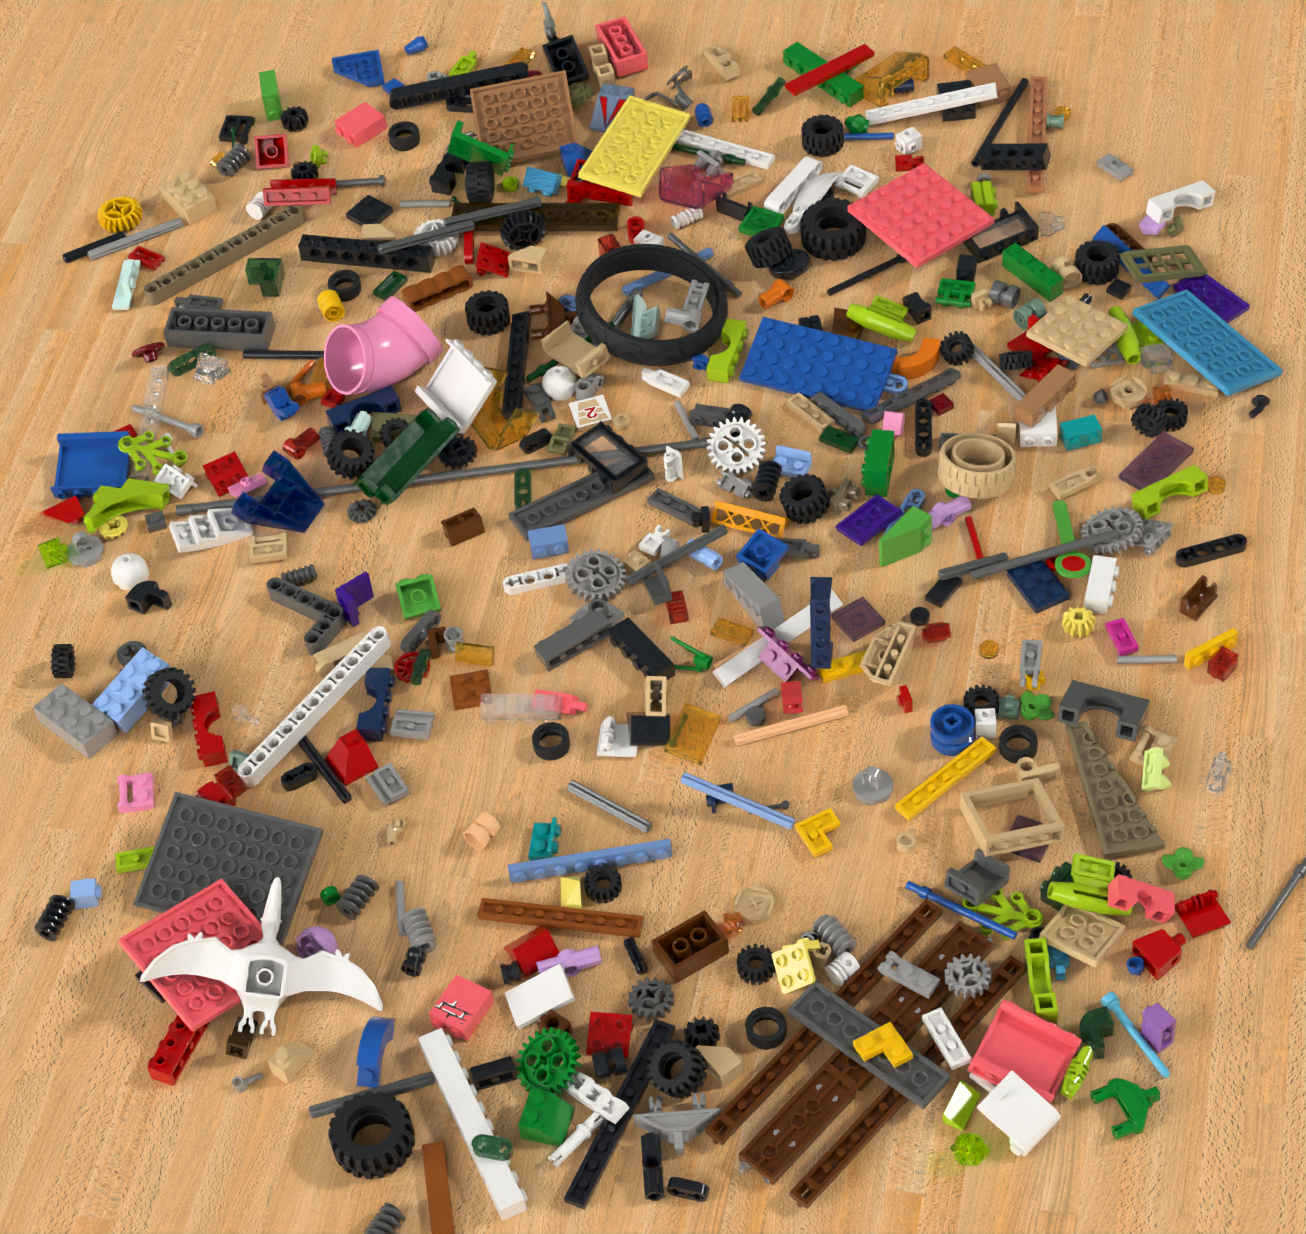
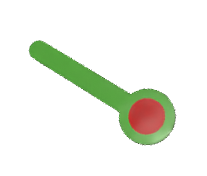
(1072, 563)

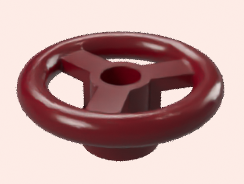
(148, 351)

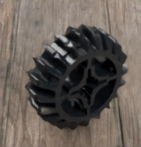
(522, 229)

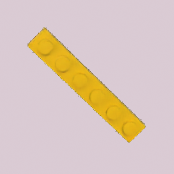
(945, 778)

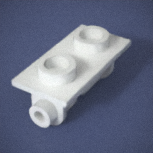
(673, 464)

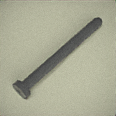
(366, 181)

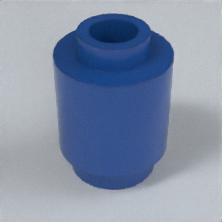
(703, 115)

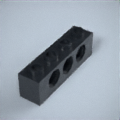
(1014, 156)

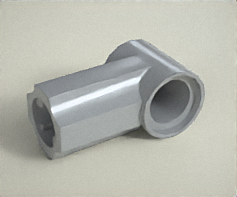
(688, 319)

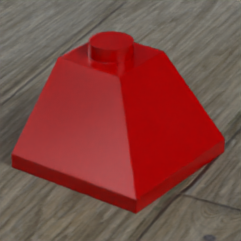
(271, 151)
(65, 511)
(351, 758)

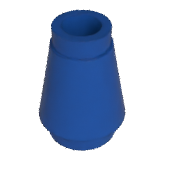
(417, 45)

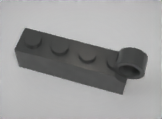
(575, 637)

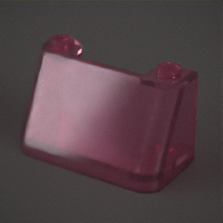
(689, 188)

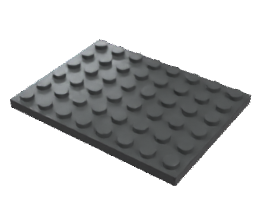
(220, 841)

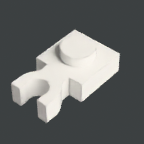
(652, 542)

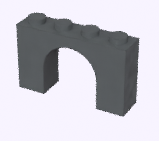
(1085, 697)

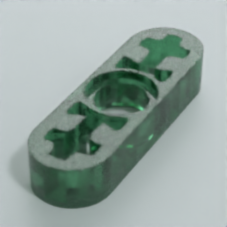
(179, 362)
(518, 485)

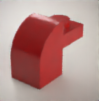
(791, 697)

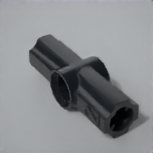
(652, 1176)

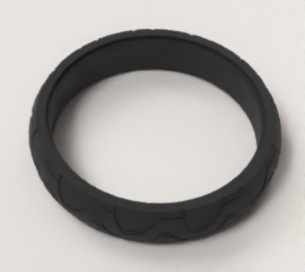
(643, 350)

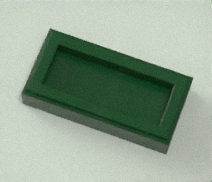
(390, 285)

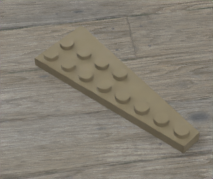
(1113, 807)

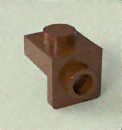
(435, 636)

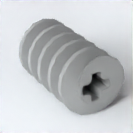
(419, 930)
(834, 934)

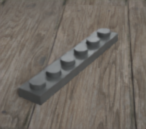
(911, 395)

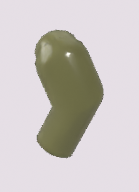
(1177, 227)

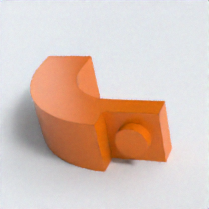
(919, 363)

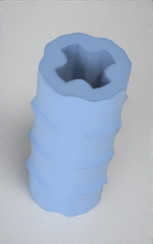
(707, 557)

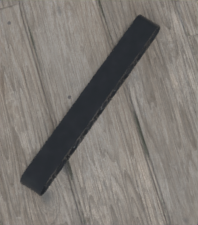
(454, 85)

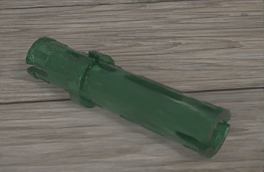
(772, 92)

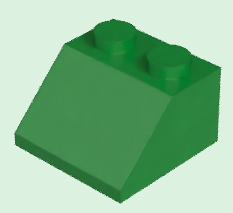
(545, 1118)

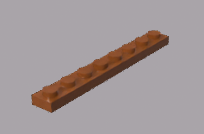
(561, 917)

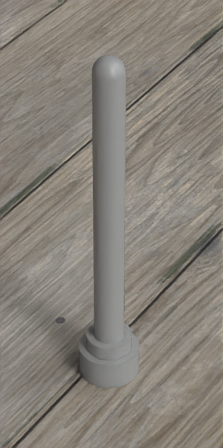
(194, 429)

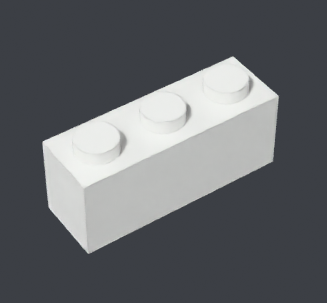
(1101, 584)

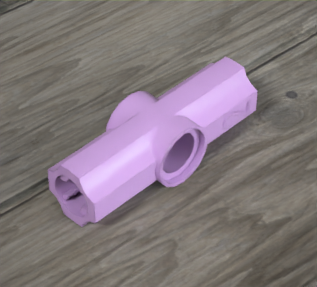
(946, 513)
(572, 960)

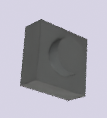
(156, 521)

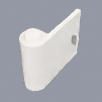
(1021, 1113)

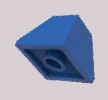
(569, 155)

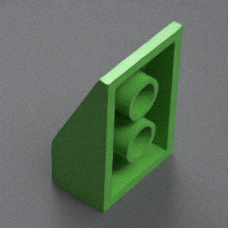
(906, 537)

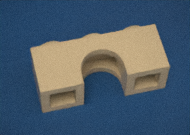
(599, 62)

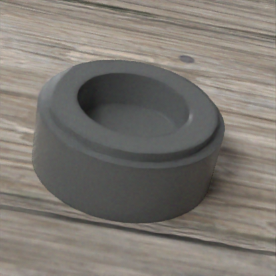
(755, 716)

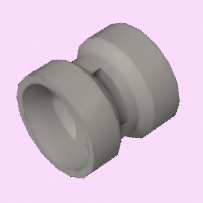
(452, 636)

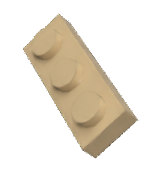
(1190, 383)

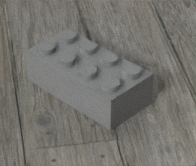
(75, 720)

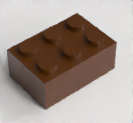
(690, 946)

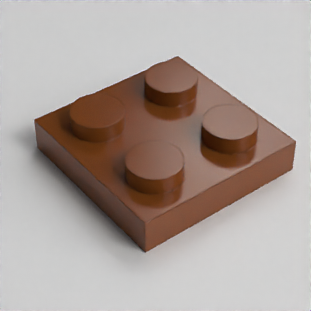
(468, 688)

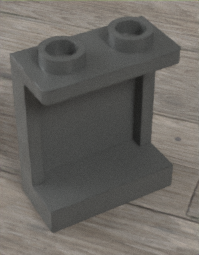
(978, 878)

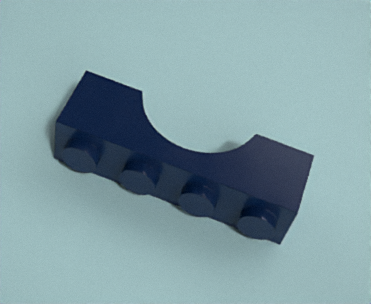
(378, 401)
(373, 722)

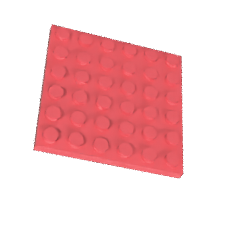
(920, 215)
(214, 913)

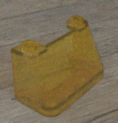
(890, 73)

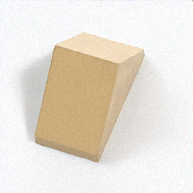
(1007, 431)

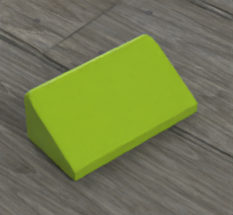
(961, 1106)

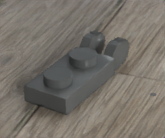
(539, 401)

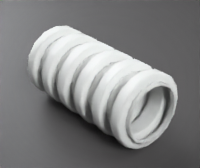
(684, 218)

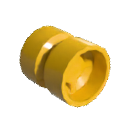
(330, 305)

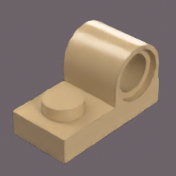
(1028, 769)

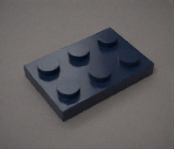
(1038, 586)

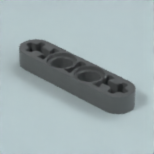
(841, 416)

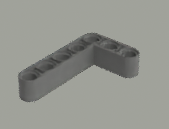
(329, 615)

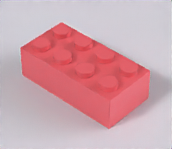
(622, 46)

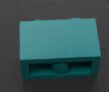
(1080, 432)

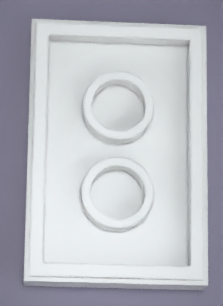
(539, 995)

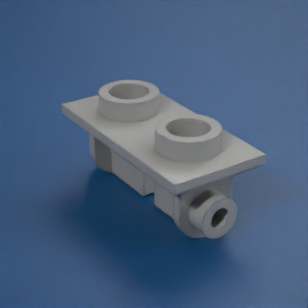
(730, 480)

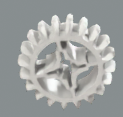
(442, 245)

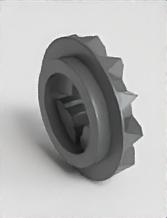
(359, 517)
(123, 652)

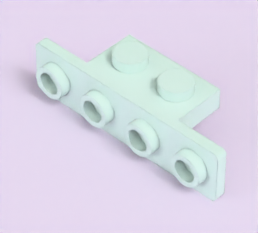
(126, 284)
(644, 322)

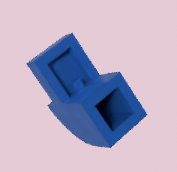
(280, 403)

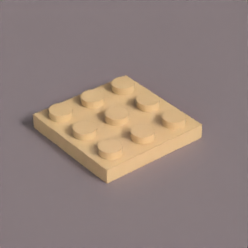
(1082, 934)

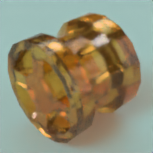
(1161, 393)
(732, 923)

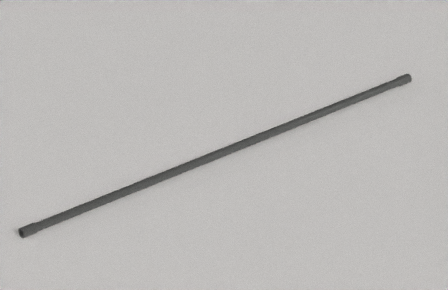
(187, 509)

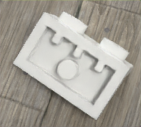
(177, 482)

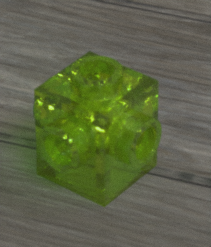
(53, 552)
(969, 1149)

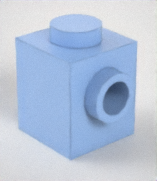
(85, 893)

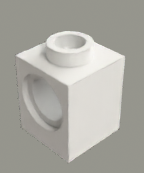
(985, 723)

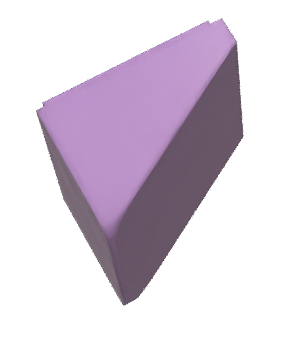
(1150, 227)

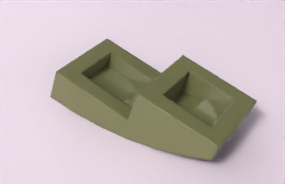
(558, 441)

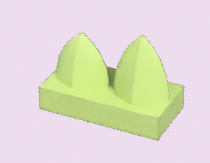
(1153, 765)

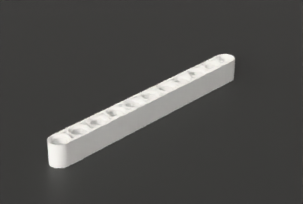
(314, 706)

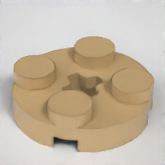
(1128, 400)

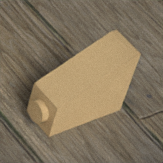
(655, 696)

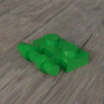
(955, 288)

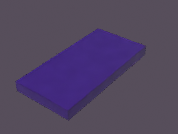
(1214, 296)

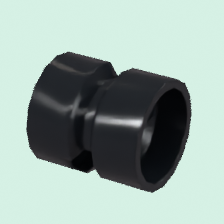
(738, 411)
(602, 1066)

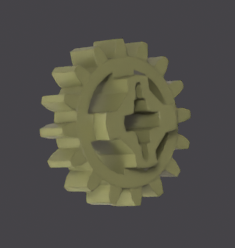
(580, 93)

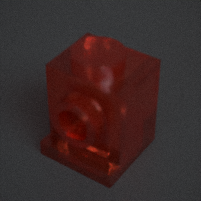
(1223, 664)
(231, 781)

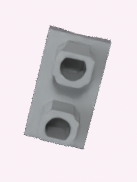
(712, 161)

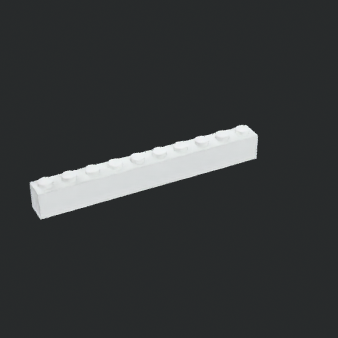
(471, 1121)

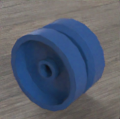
(951, 729)

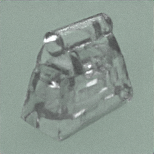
(1157, 357)
(210, 368)
(1218, 775)

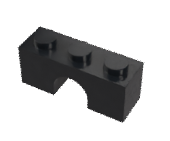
(443, 179)

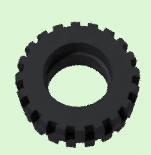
(831, 244)
(374, 1159)

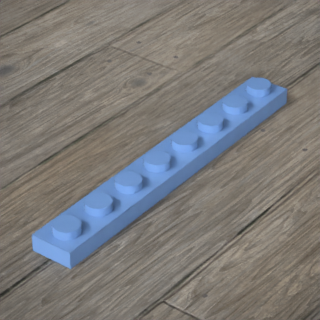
(584, 861)

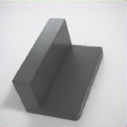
(658, 587)

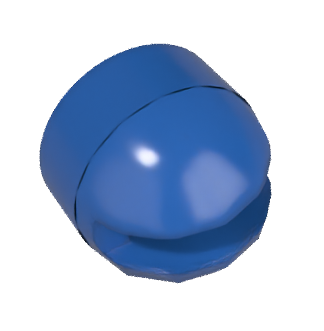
(1135, 965)

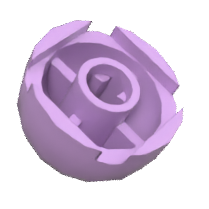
(315, 939)

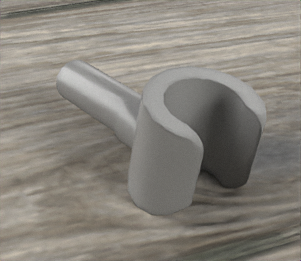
(243, 1083)

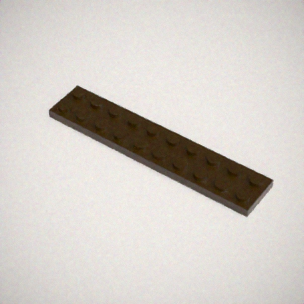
(555, 215)

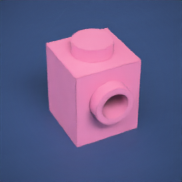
(894, 422)

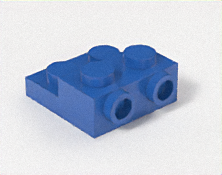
(762, 554)

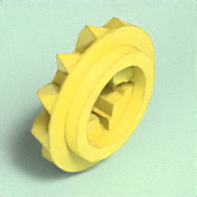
(119, 521)

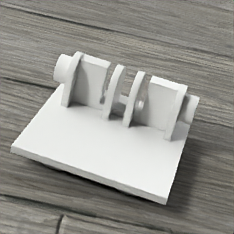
(615, 740)

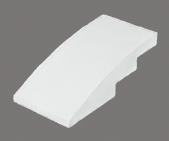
(209, 530)

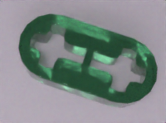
(492, 1147)

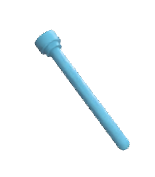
(1112, 1002)

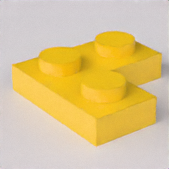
(814, 829)
(884, 1040)

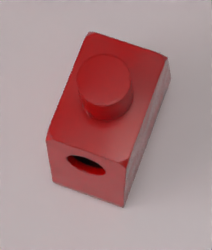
(1159, 951)

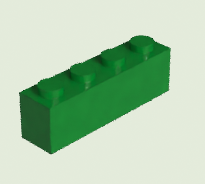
(1032, 272)

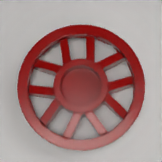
(407, 669)

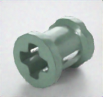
(1055, 121)

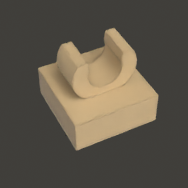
(980, 299)
(636, 561)
(161, 729)

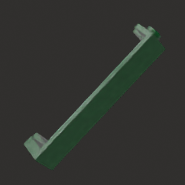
(407, 456)

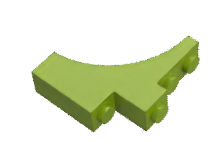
(130, 497)

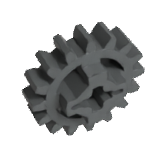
(651, 999)

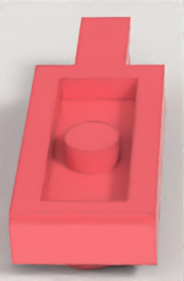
(569, 702)

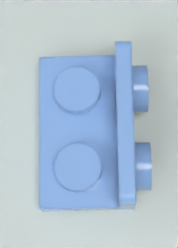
(793, 461)

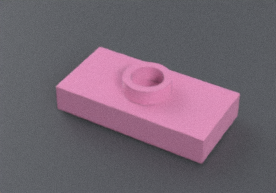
(247, 484)

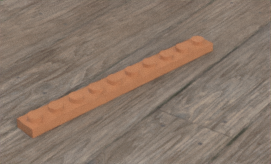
(1037, 128)

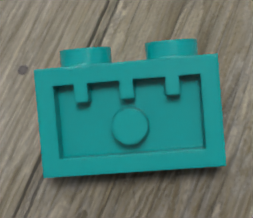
(544, 840)

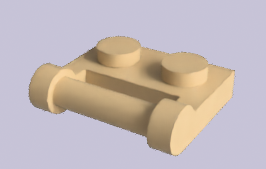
(268, 547)
(1161, 740)

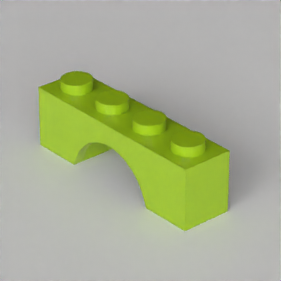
(722, 365)
(1187, 482)
(1039, 979)

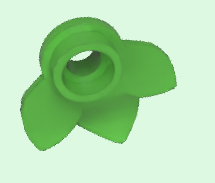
(1036, 706)
(1182, 863)

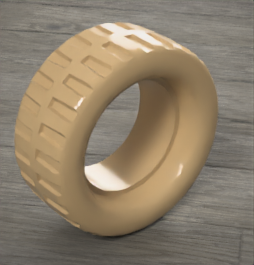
(977, 480)

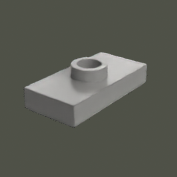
(1115, 167)

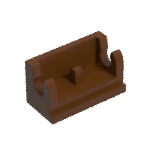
(463, 526)
(1198, 598)

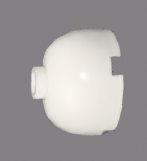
(559, 383)
(129, 570)

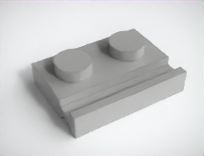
(412, 724)
(387, 784)

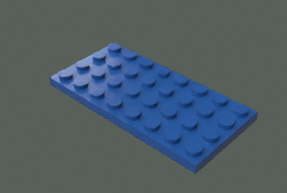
(816, 361)

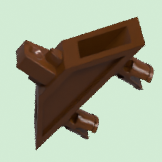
(555, 316)

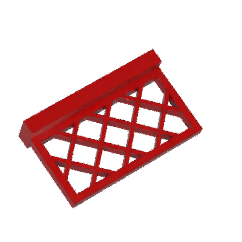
(596, 191)

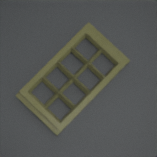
(1128, 256)

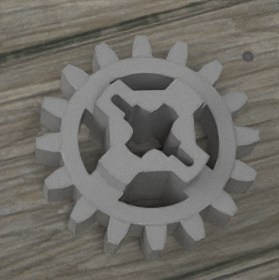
(968, 977)

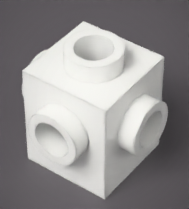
(908, 141)

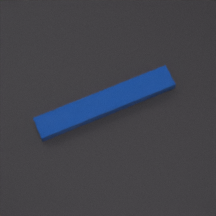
(1157, 288)

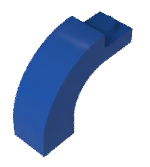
(371, 1050)

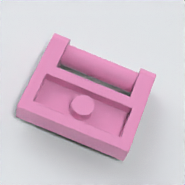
(142, 792)

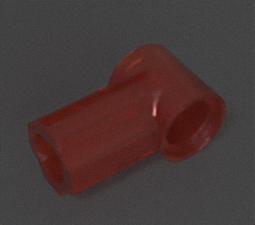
(297, 447)

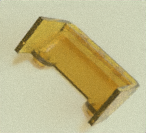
(491, 425)

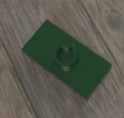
(839, 439)

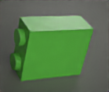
(271, 95)

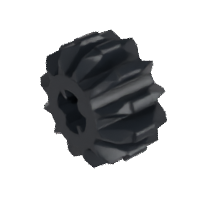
(294, 118)
(304, 171)
(702, 1033)

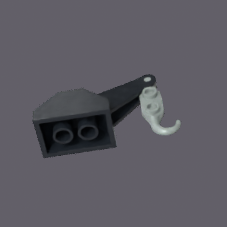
(562, 53)

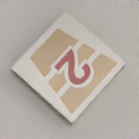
(589, 412)

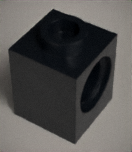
(966, 268)

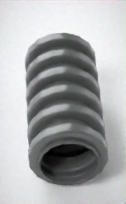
(326, 434)
(300, 575)

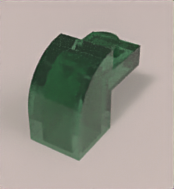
(1095, 1026)

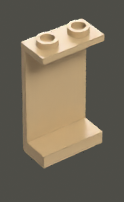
(574, 351)

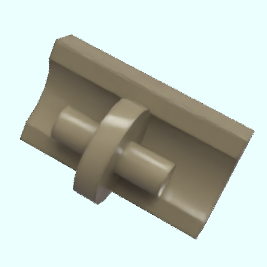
(841, 496)

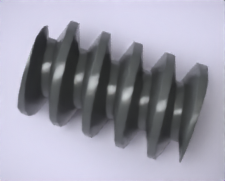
(233, 160)
(356, 896)
(385, 1220)

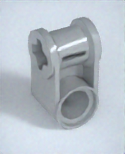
(589, 386)

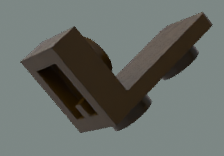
(240, 1042)

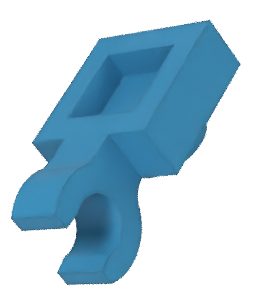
(1059, 961)

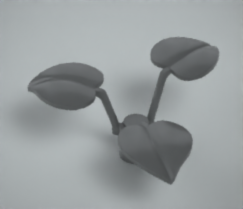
(681, 98)

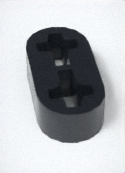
(535, 441)
(299, 776)
(688, 1189)

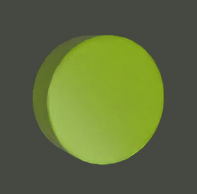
(510, 184)

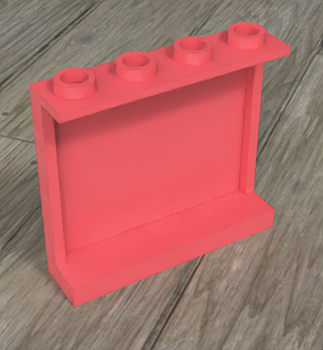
(1028, 1047)

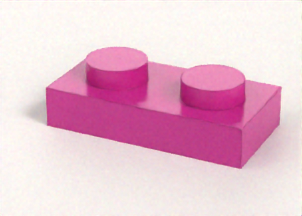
(1121, 637)

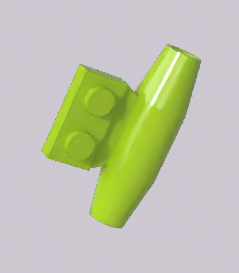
(884, 318)
(1135, 336)
(1089, 888)

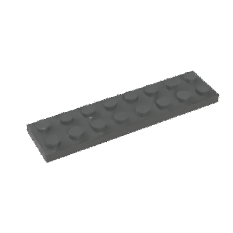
(569, 502)

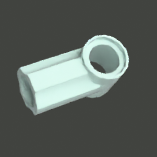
(360, 423)

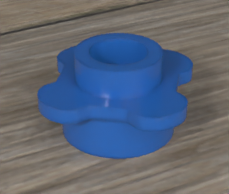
(700, 362)

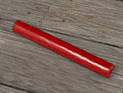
(974, 538)

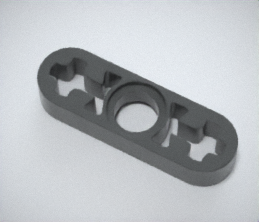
(419, 632)

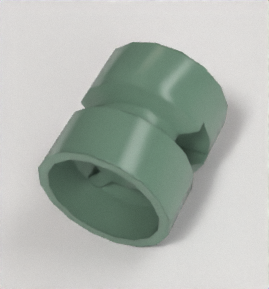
(1032, 307)

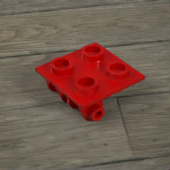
(492, 260)
(1042, 367)
(224, 472)
(1202, 913)
(609, 1031)

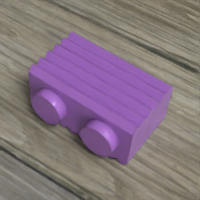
(1158, 1027)

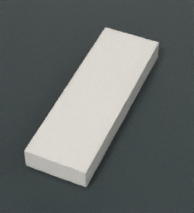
(946, 1038)

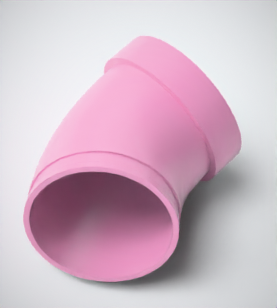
(379, 350)

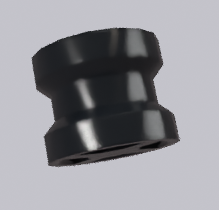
(510, 972)

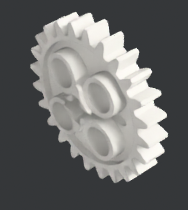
(724, 458)

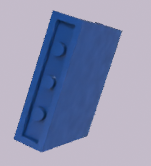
(88, 463)

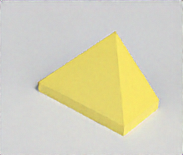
(571, 892)

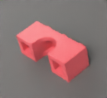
(1157, 901)

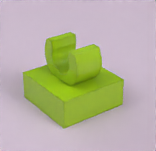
(317, 154)

